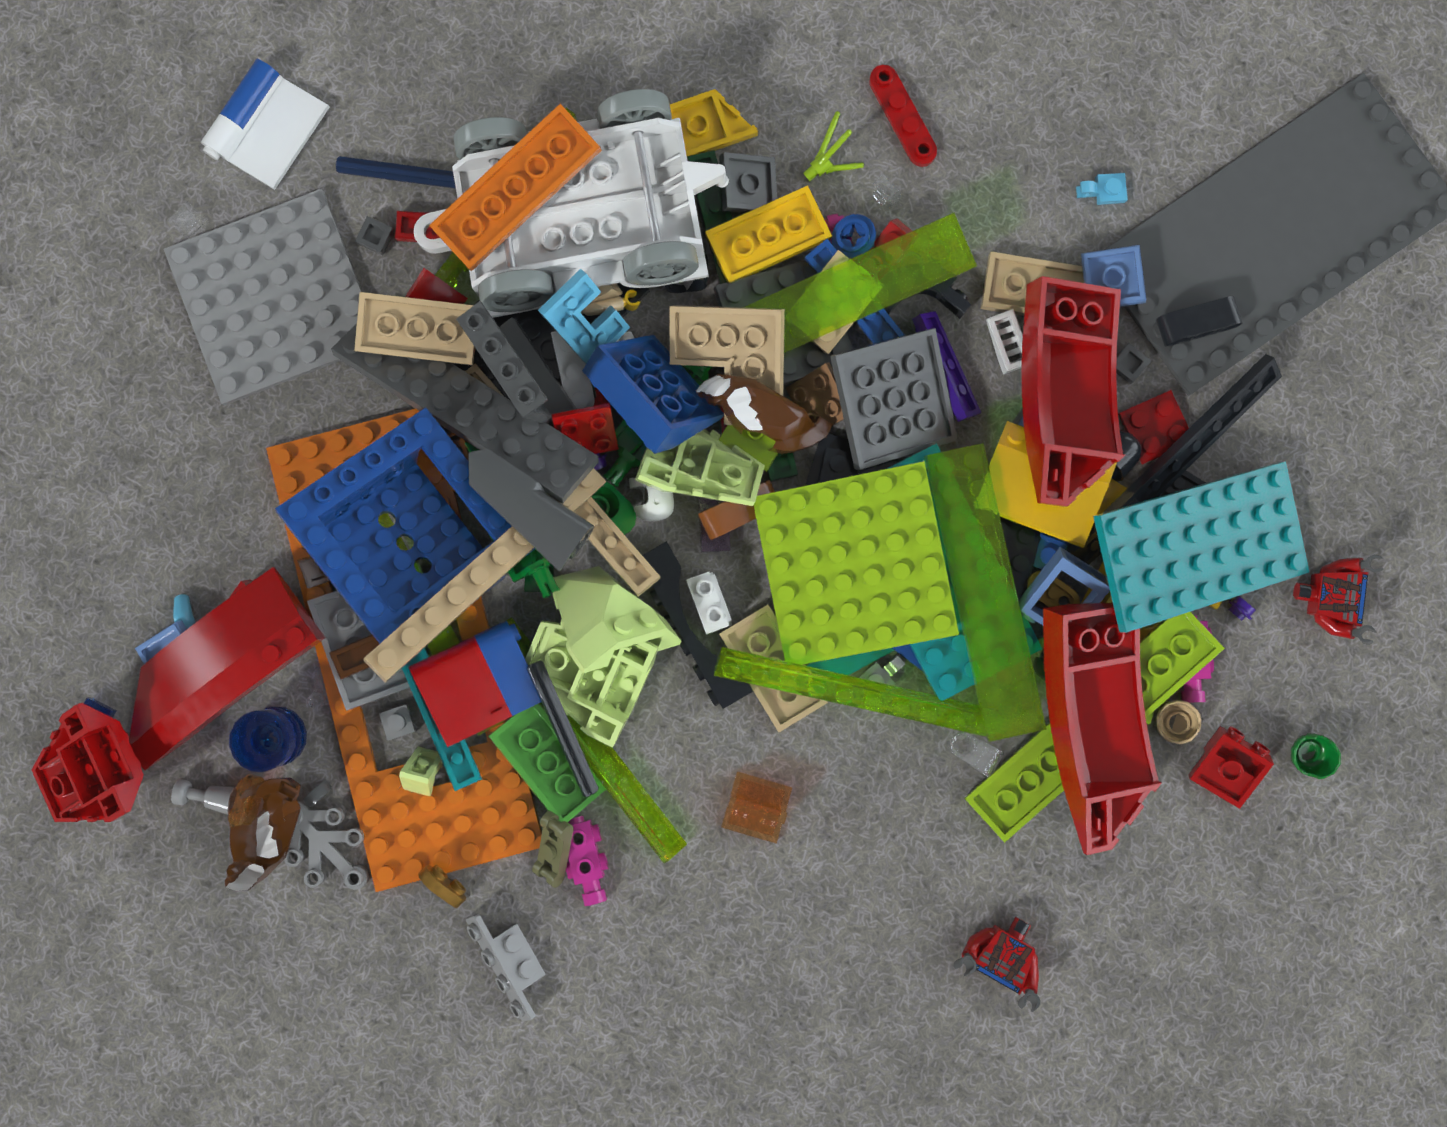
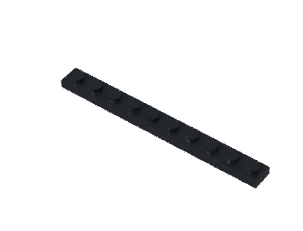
(1190, 445)

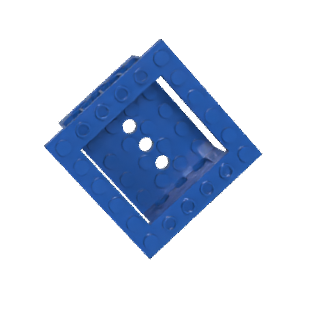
(360, 557)

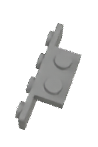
(511, 961)

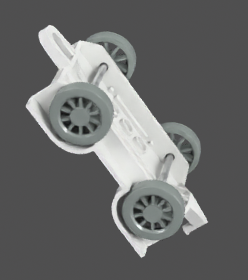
(617, 219)

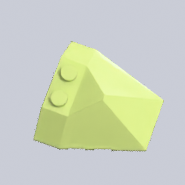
(703, 469)
(605, 617)
(595, 699)

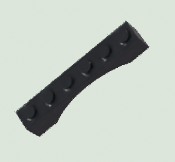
(667, 592)

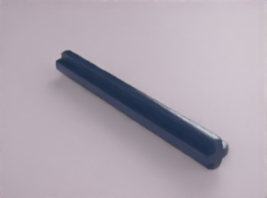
(395, 172)

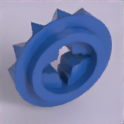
(844, 230)

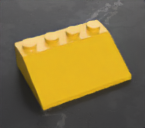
(1017, 495)

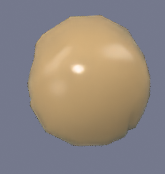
(1186, 724)

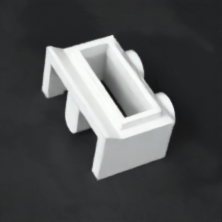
(709, 602)

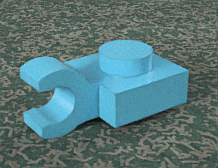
(1107, 189)

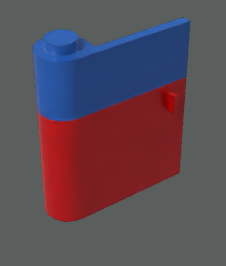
(476, 683)

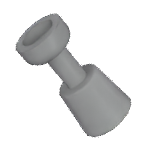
(214, 798)

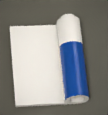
(264, 125)

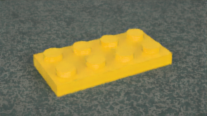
(768, 235)

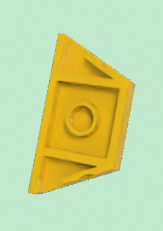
(710, 123)

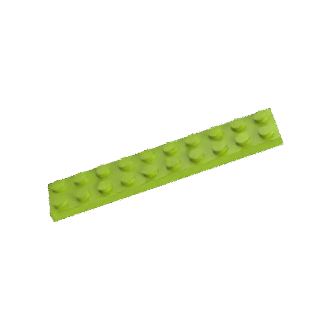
(1032, 776)

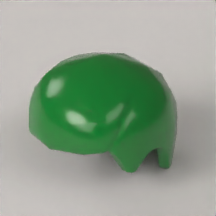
(1325, 760)

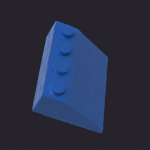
(650, 392)

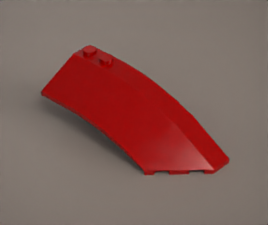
(1069, 386)
(218, 664)
(1097, 720)

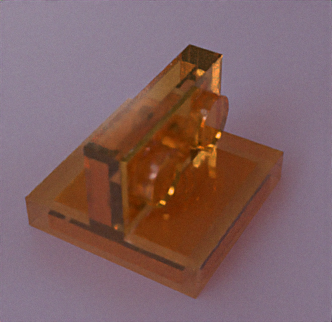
(757, 807)

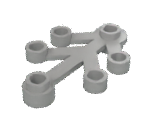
(320, 842)

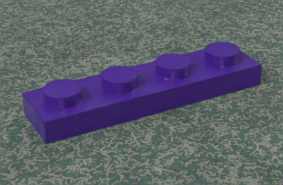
(961, 397)

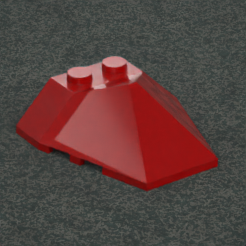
(88, 768)

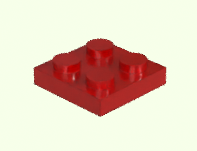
(1155, 424)

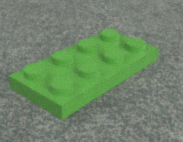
(537, 757)

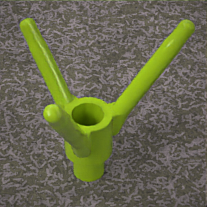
(821, 162)

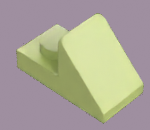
(420, 771)

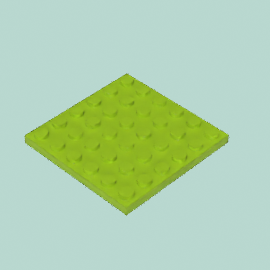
(855, 564)

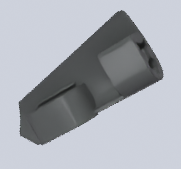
(524, 504)

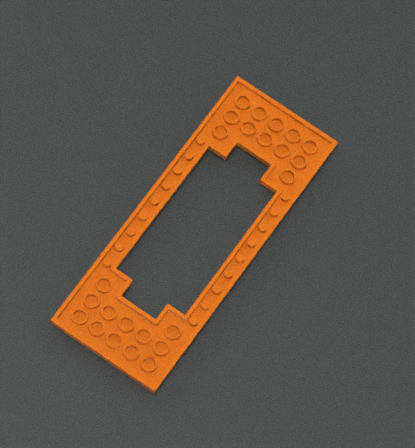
(398, 825)

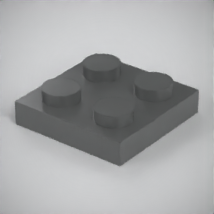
(750, 181)

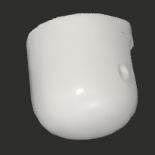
(659, 504)

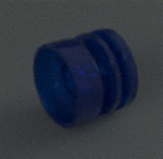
(253, 746)

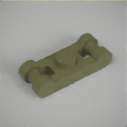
(553, 849)

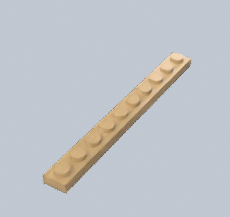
(606, 535)
(462, 592)

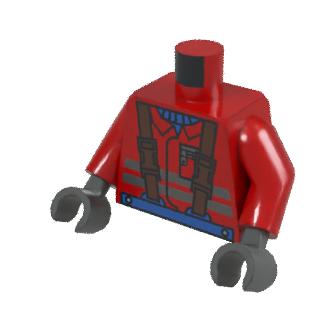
(1338, 597)
(1005, 959)

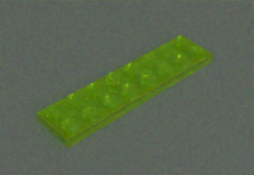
(871, 281)

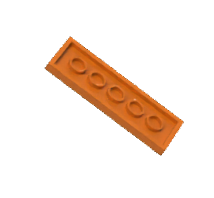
(515, 187)

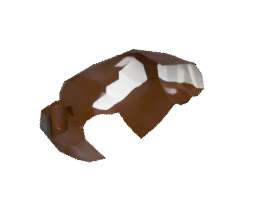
(764, 411)
(262, 845)

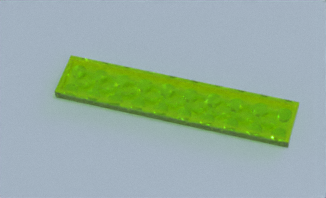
(985, 592)

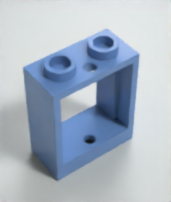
(1072, 566)

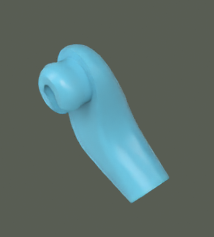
(183, 611)

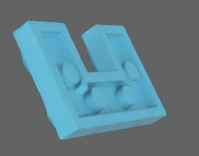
(564, 316)

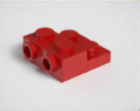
(1232, 766)

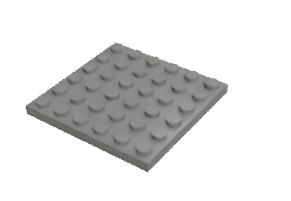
(268, 295)

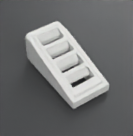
(1002, 355)

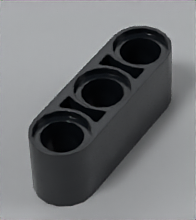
(1199, 321)

